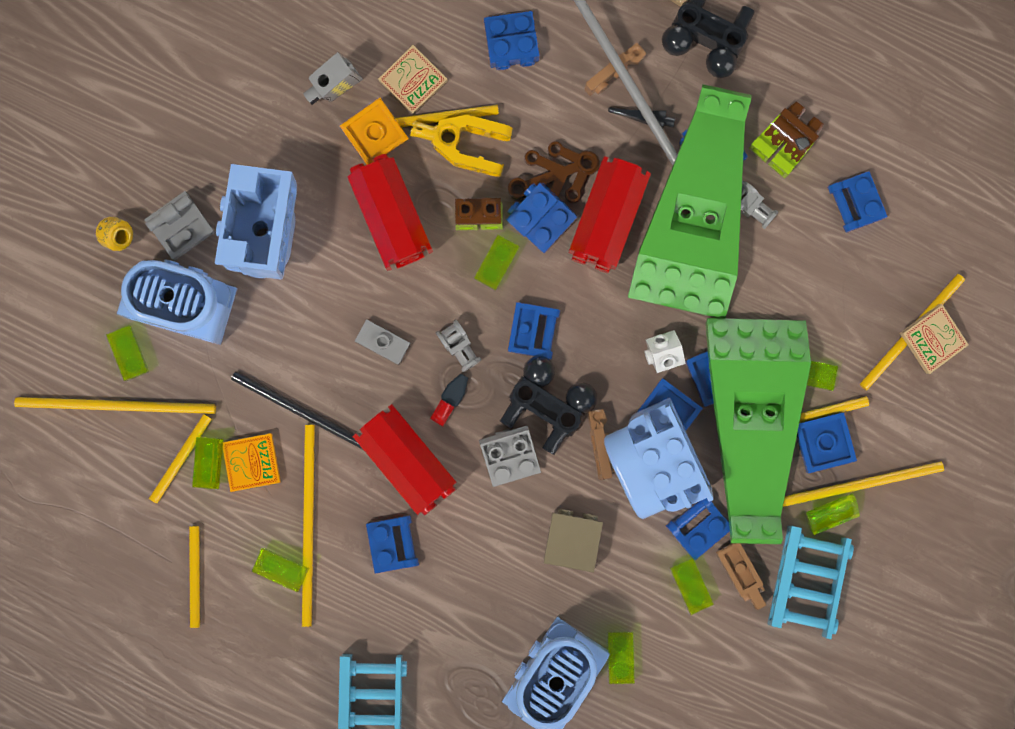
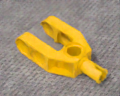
(455, 126)

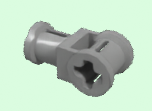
(753, 205)
(458, 343)

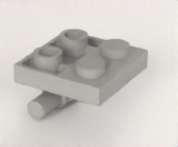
(179, 225)
(509, 455)

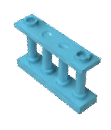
(785, 589)
(349, 693)

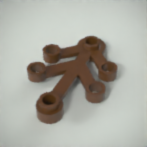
(558, 173)

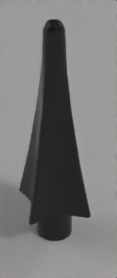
(661, 116)

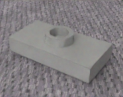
(382, 342)

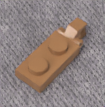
(599, 82)
(603, 464)
(742, 574)

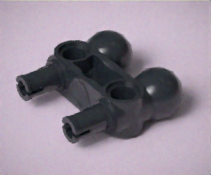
(710, 32)
(579, 400)

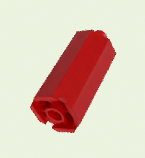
(389, 212)
(609, 214)
(405, 460)

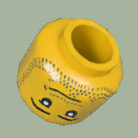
(114, 233)

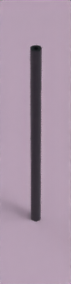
(295, 408)

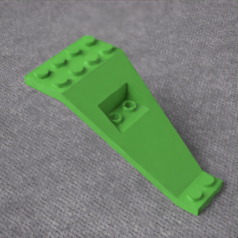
(685, 256)
(757, 371)

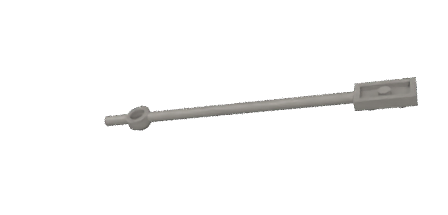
(627, 79)

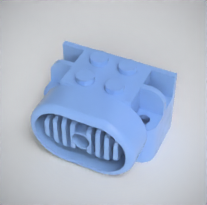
(256, 201)
(198, 306)
(657, 462)
(561, 654)

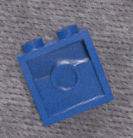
(511, 40)
(541, 216)

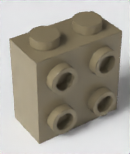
(573, 541)

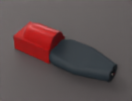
(449, 399)

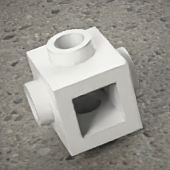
(664, 351)

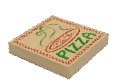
(413, 80)
(934, 339)

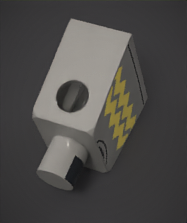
(339, 74)

